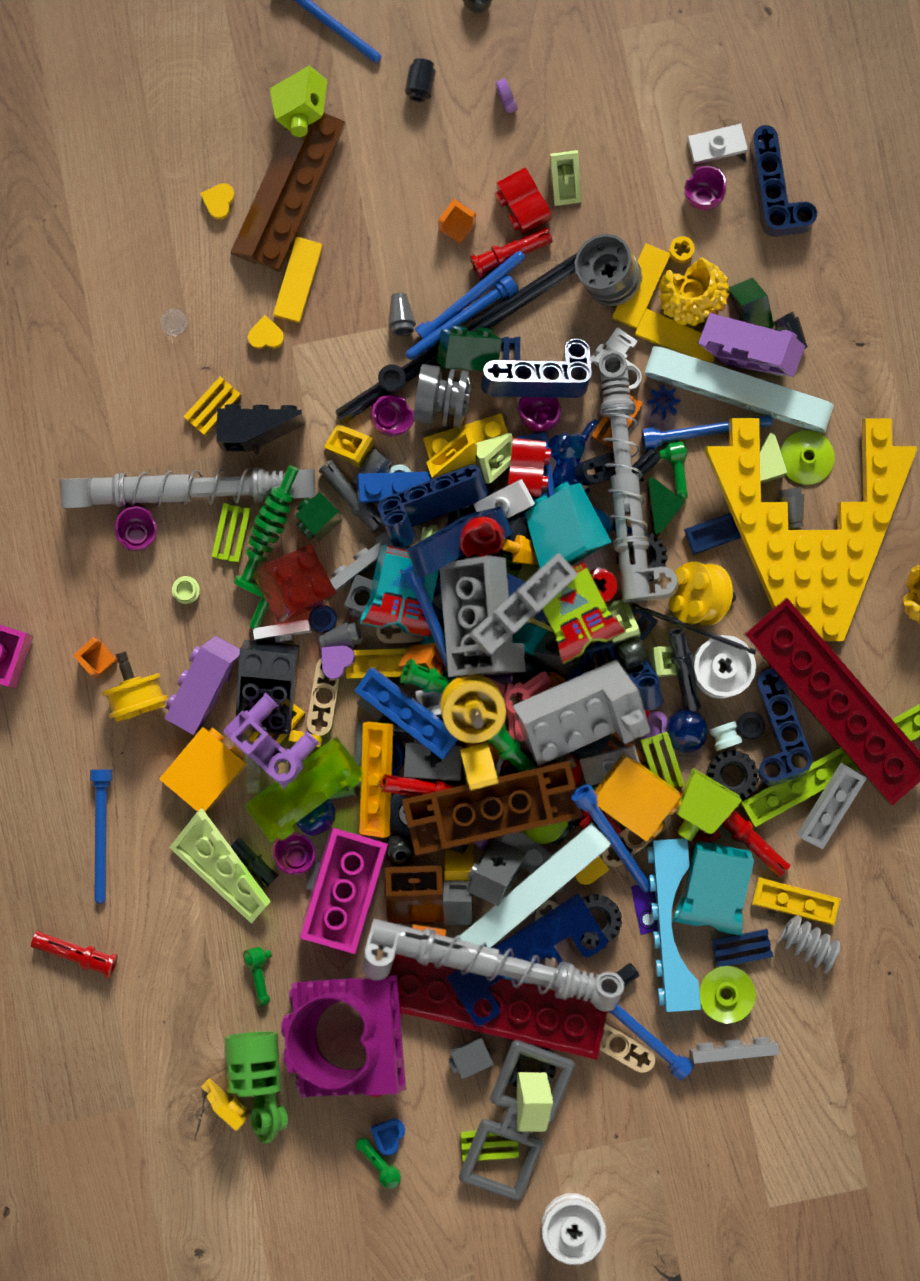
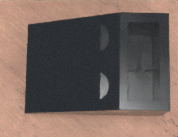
(251, 428)
(268, 670)

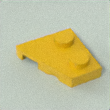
(230, 1110)

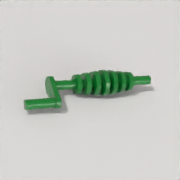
(266, 533)

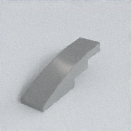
(523, 604)

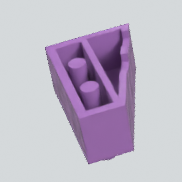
(751, 346)
(201, 684)

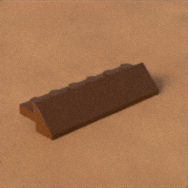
(287, 193)
(505, 808)

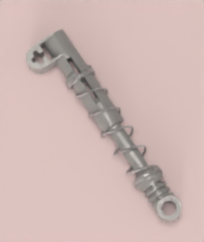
(178, 488)
(626, 490)
(485, 961)

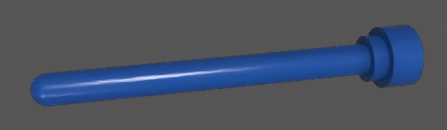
(340, 30)
(503, 288)
(427, 328)
(653, 438)
(417, 584)
(101, 780)
(586, 799)
(679, 1065)

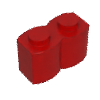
(523, 201)
(528, 464)

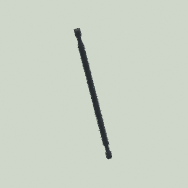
(693, 628)

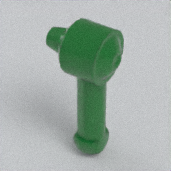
(676, 455)
(254, 960)
(389, 1175)

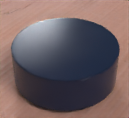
(323, 619)

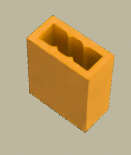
(204, 769)
(636, 797)

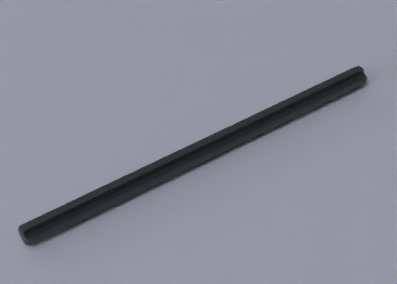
(485, 320)

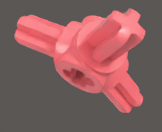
(524, 691)

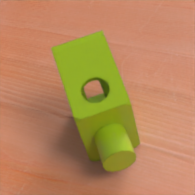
(299, 100)
(704, 805)

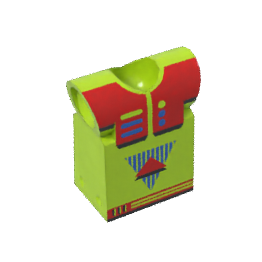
(580, 616)

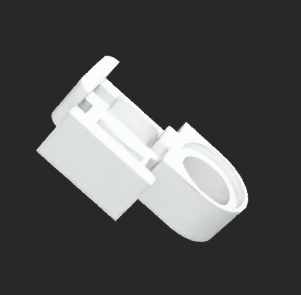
(619, 344)

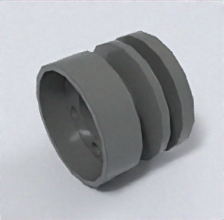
(599, 260)
(441, 396)

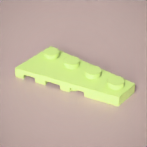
(215, 861)

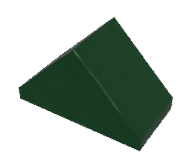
(751, 303)
(662, 505)

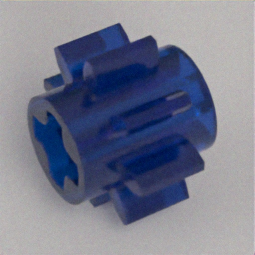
(668, 397)

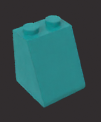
(565, 525)

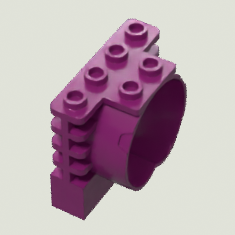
(382, 1037)

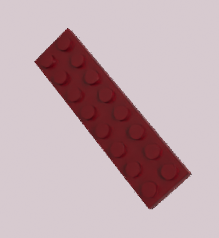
(837, 700)
(524, 1013)

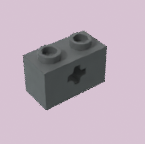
(419, 768)
(496, 872)

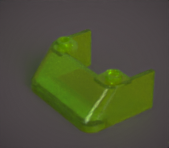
(323, 775)

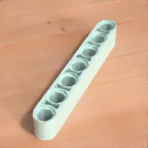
(739, 389)
(537, 887)

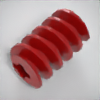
(608, 582)

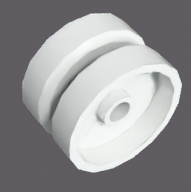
(734, 680)
(576, 1245)

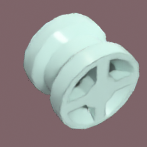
(725, 736)

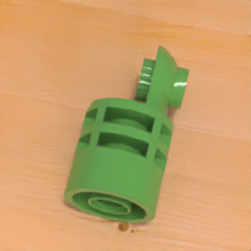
(257, 1080)

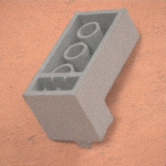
(469, 595)
(581, 713)

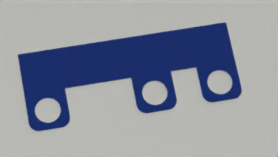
(537, 938)

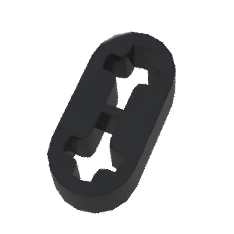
(597, 464)

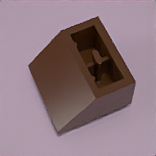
(414, 894)

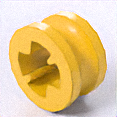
(678, 242)

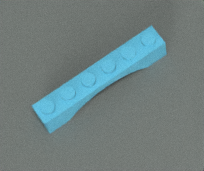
(679, 985)

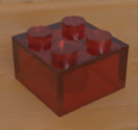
(294, 583)

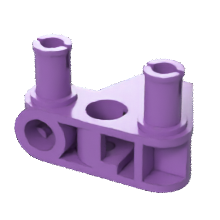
(265, 749)

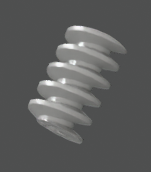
(810, 942)

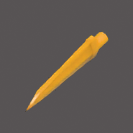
(522, 550)

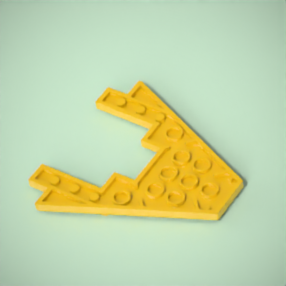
(813, 568)

